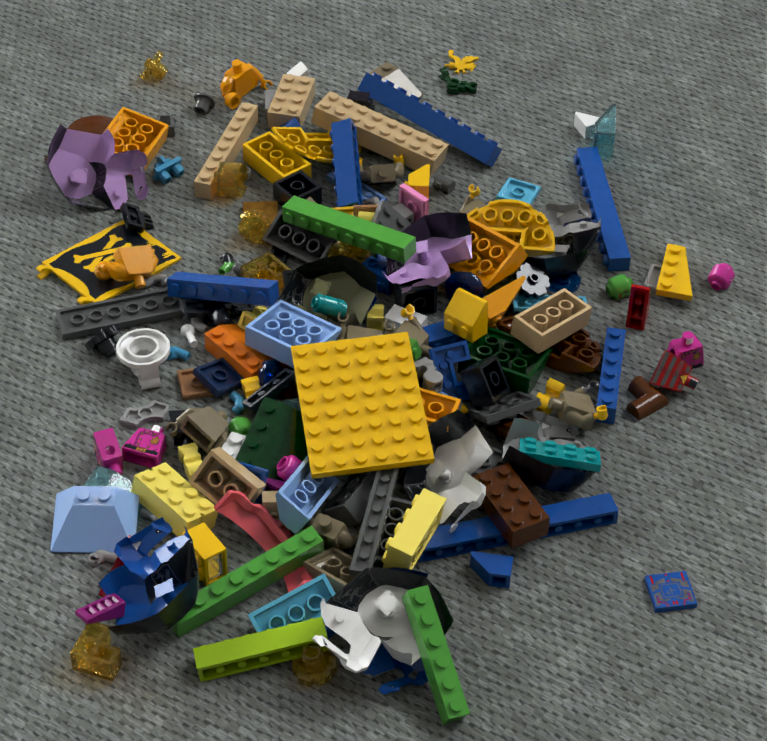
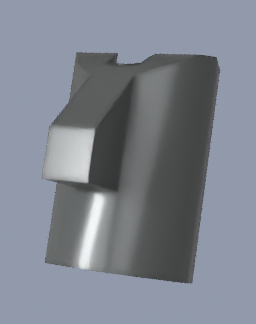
(443, 184)

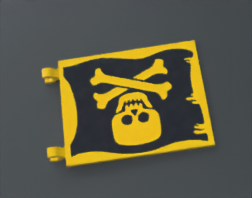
(78, 262)

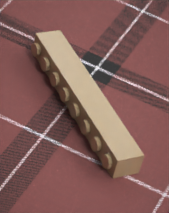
(226, 149)

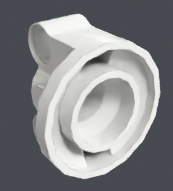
(144, 352)

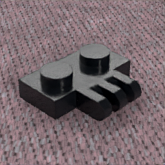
(134, 219)

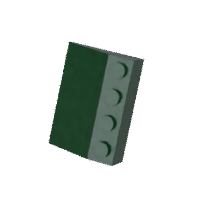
(519, 362)
(273, 434)

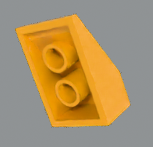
(501, 299)

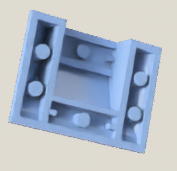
(93, 518)

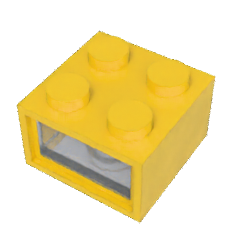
(209, 554)

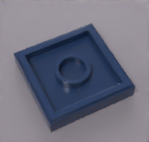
(218, 377)

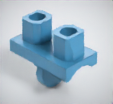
(165, 167)

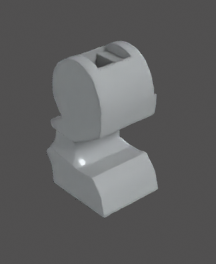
(431, 378)

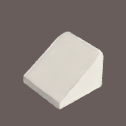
(299, 70)

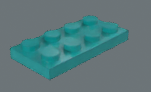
(561, 455)

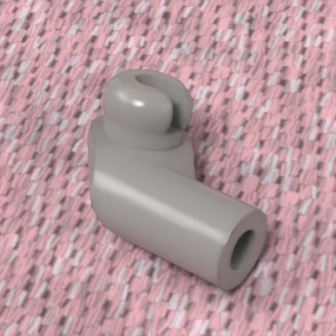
(199, 325)

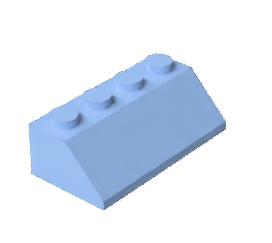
(302, 496)

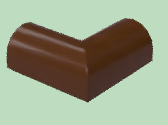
(648, 398)

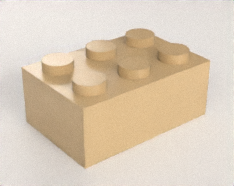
(223, 473)

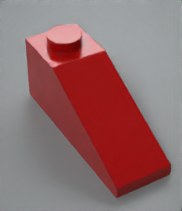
(638, 307)

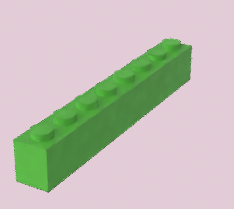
(349, 229)
(251, 578)

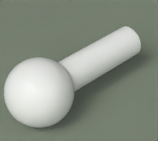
(188, 330)

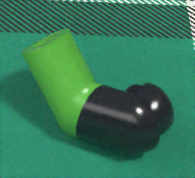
(228, 263)

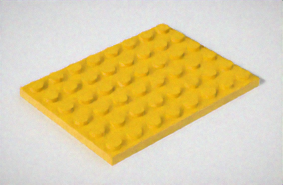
(361, 405)

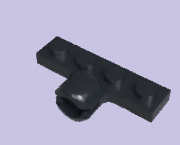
(217, 311)

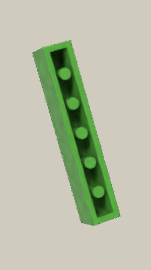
(435, 655)

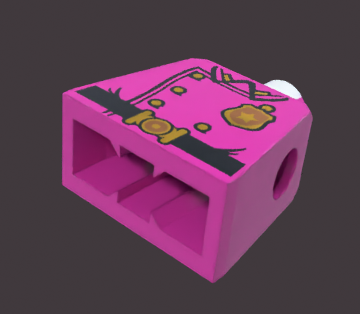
(688, 349)
(145, 447)
(111, 457)

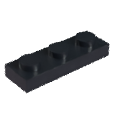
(270, 390)

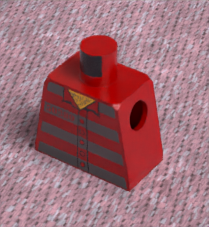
(673, 373)

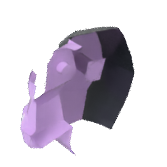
(87, 165)
(439, 242)

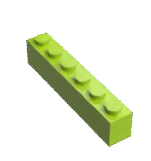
(257, 649)

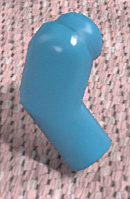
(176, 352)
(237, 399)

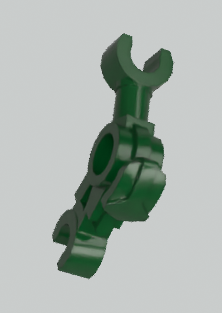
(455, 86)

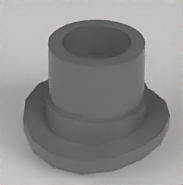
(203, 103)

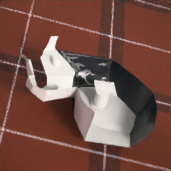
(456, 457)
(372, 614)

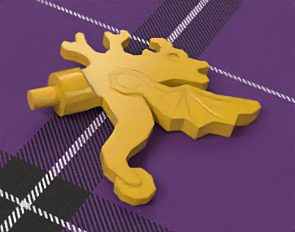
(466, 63)

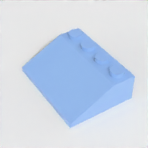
(285, 327)

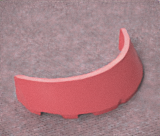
(262, 528)

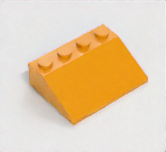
(137, 132)
(492, 255)

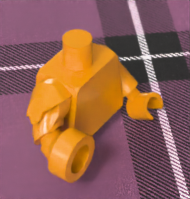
(239, 81)
(130, 264)

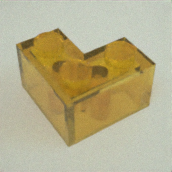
(265, 267)
(94, 654)

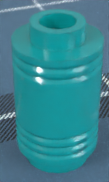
(328, 305)

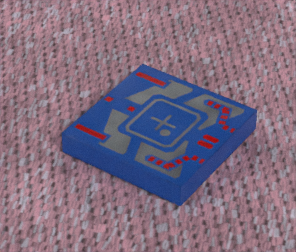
(670, 591)

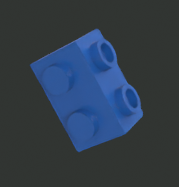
(378, 268)

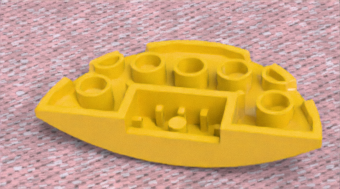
(311, 145)
(519, 223)

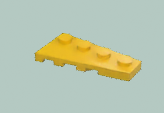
(674, 274)

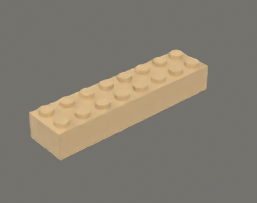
(381, 133)

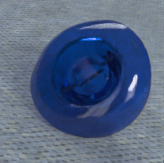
(465, 281)

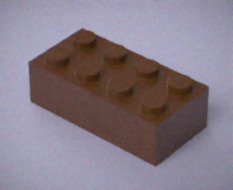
(512, 506)

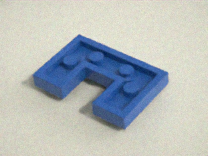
(443, 359)

